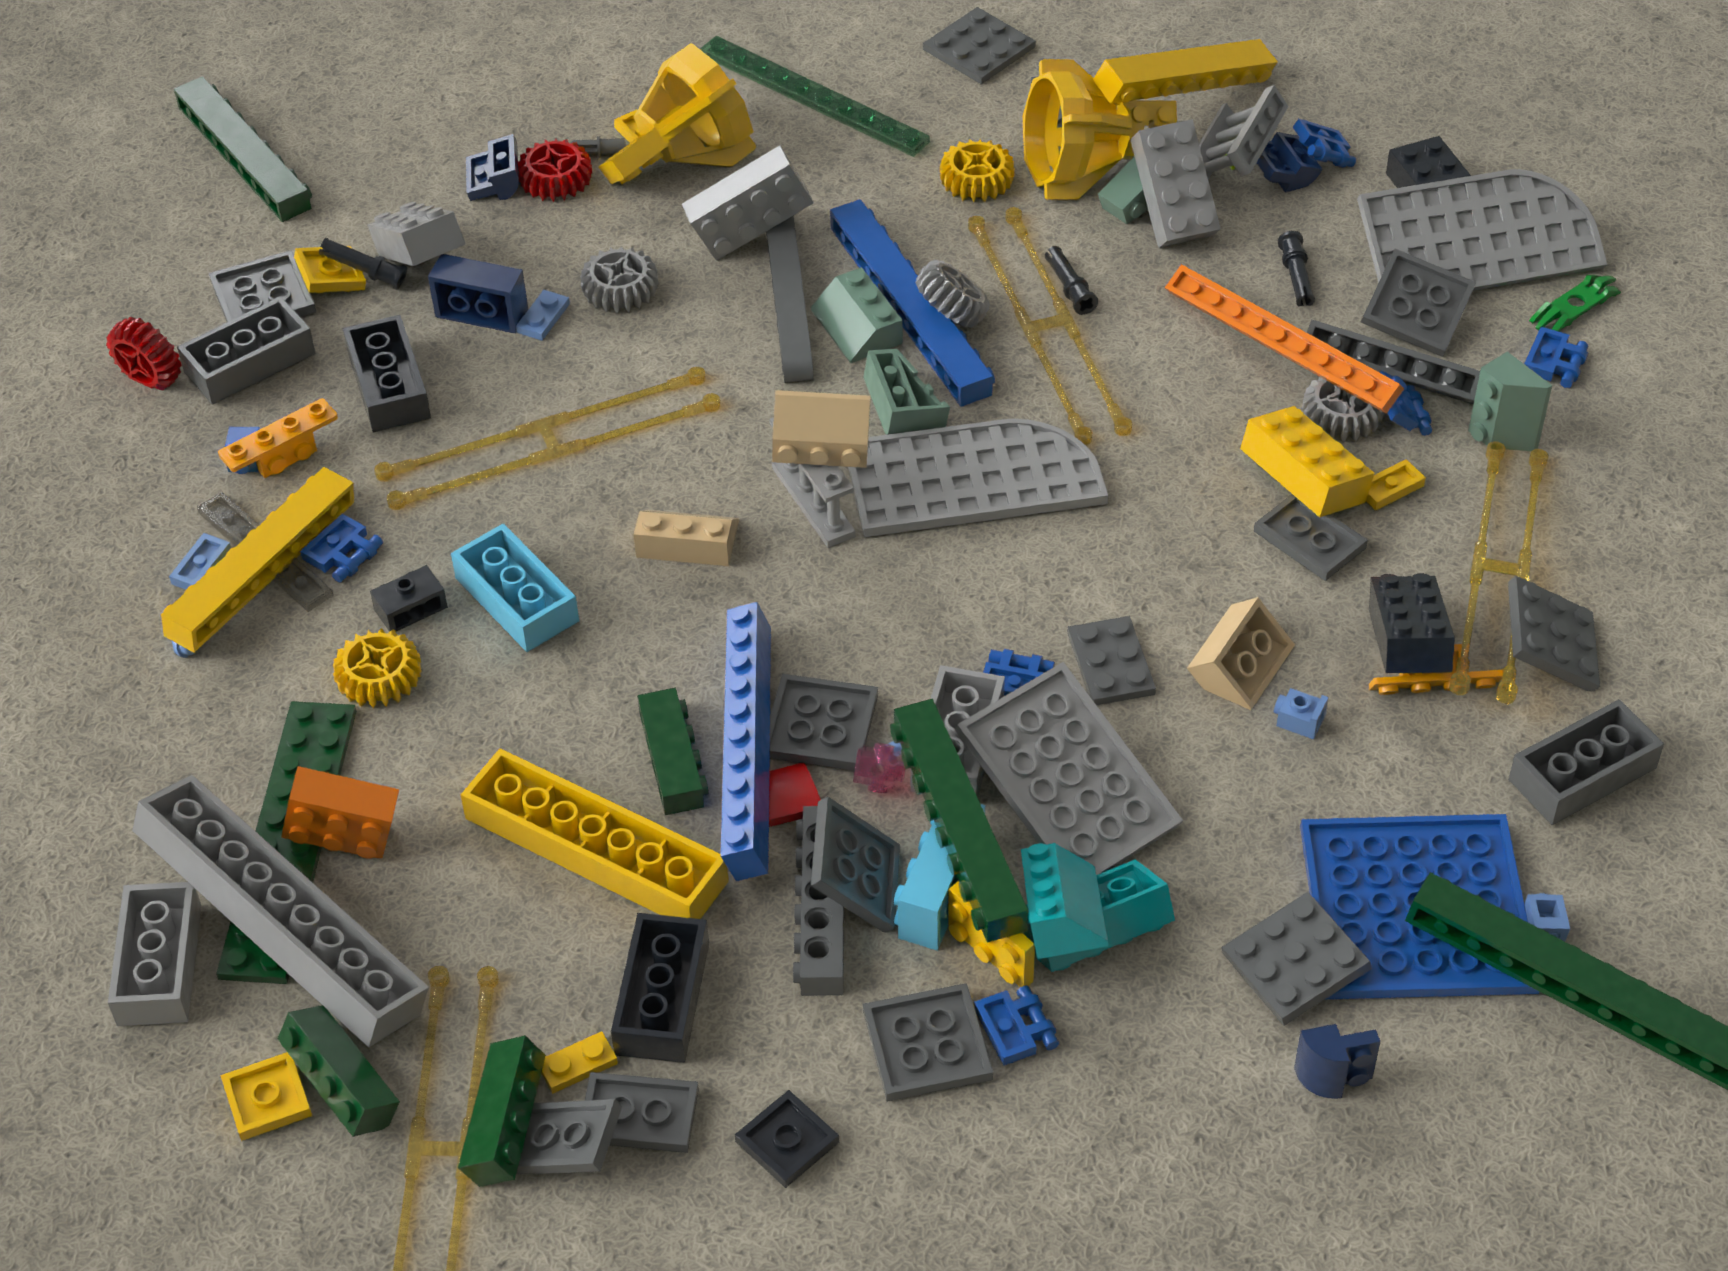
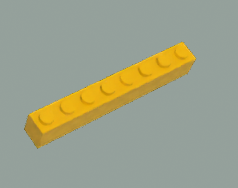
(1184, 71)
(256, 560)

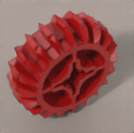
(554, 169)
(143, 353)

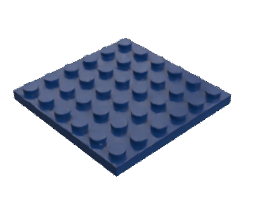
(1372, 871)

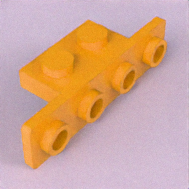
(280, 442)
(1423, 681)

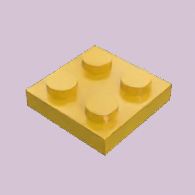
(326, 274)
(266, 1096)

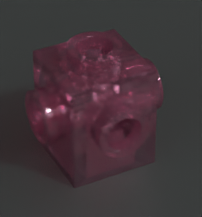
(868, 770)

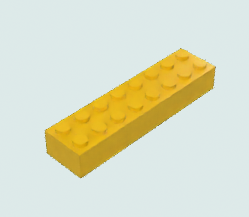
(594, 837)

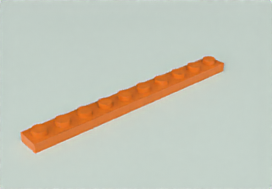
(1285, 339)

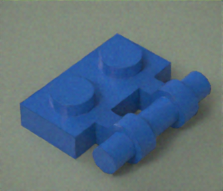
(1324, 143)
(1547, 354)
(1408, 409)
(335, 542)
(1016, 668)
(1006, 1028)

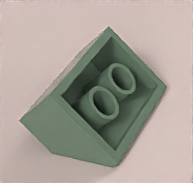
(858, 316)
(1509, 404)

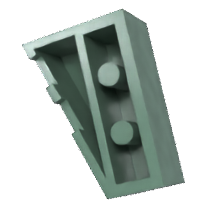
(1124, 194)
(900, 396)

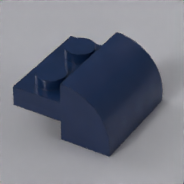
(1288, 163)
(493, 170)
(1330, 1060)

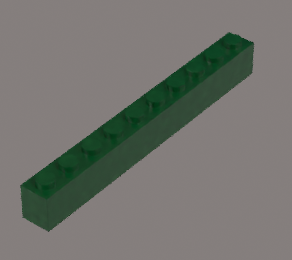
(1573, 977)

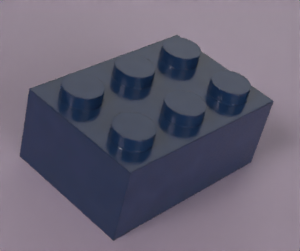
(478, 293)

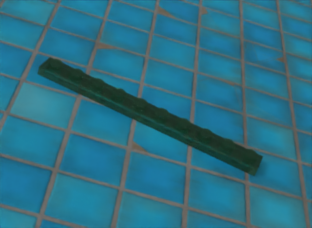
(816, 96)

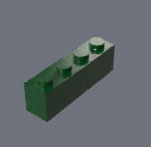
(671, 751)
(338, 1070)
(502, 1111)

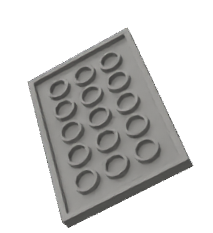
(1068, 771)

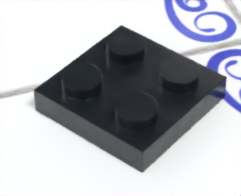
(787, 1138)

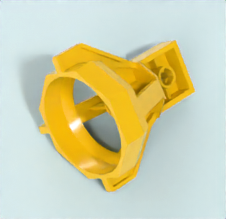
(682, 114)
(1092, 129)

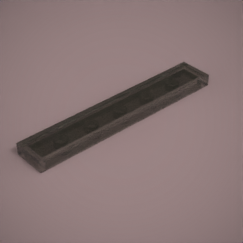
(236, 524)

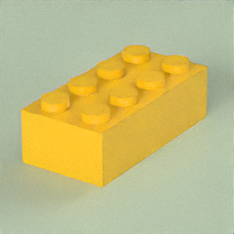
(1307, 461)

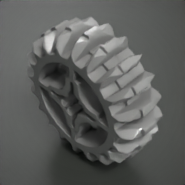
(619, 279)
(952, 293)
(1339, 411)

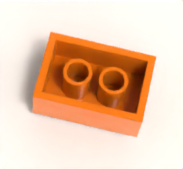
(339, 813)

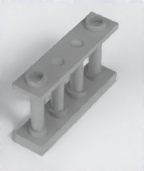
(1251, 135)
(818, 494)

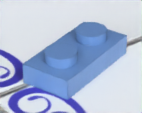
(542, 315)
(202, 556)

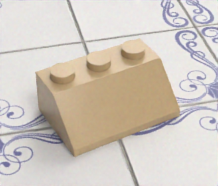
(821, 428)
(685, 537)
(1242, 654)

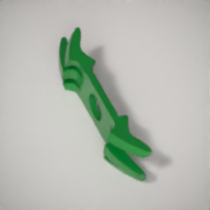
(1566, 312)

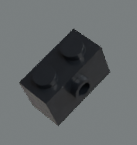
(409, 599)

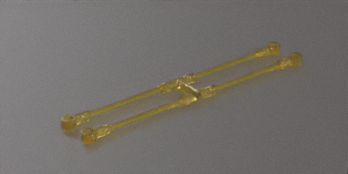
(1063, 318)
(553, 448)
(1460, 680)
(416, 1145)

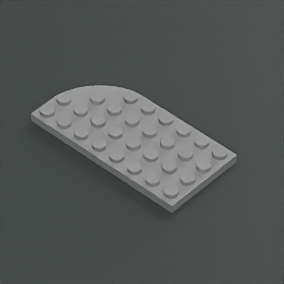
(1486, 227)
(973, 475)

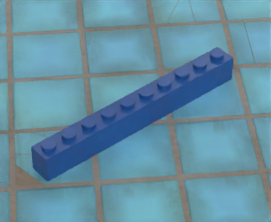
(895, 277)
(746, 743)

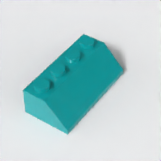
(1062, 901)
(1131, 903)

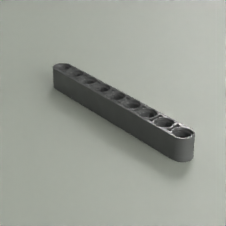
(789, 302)

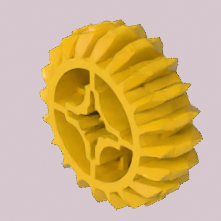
(977, 170)
(377, 667)

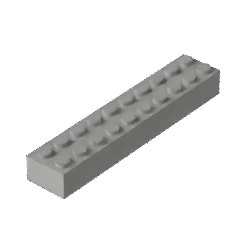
(280, 910)

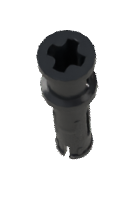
(1295, 260)
(375, 267)
(1074, 286)

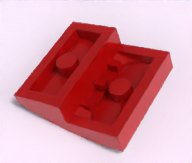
(788, 792)

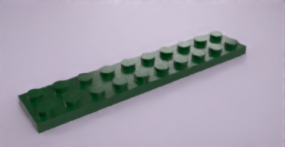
(313, 739)

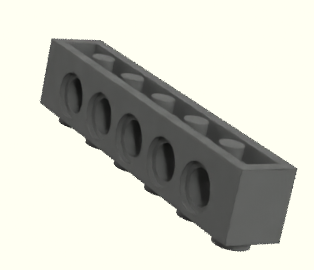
(1409, 365)
(825, 974)

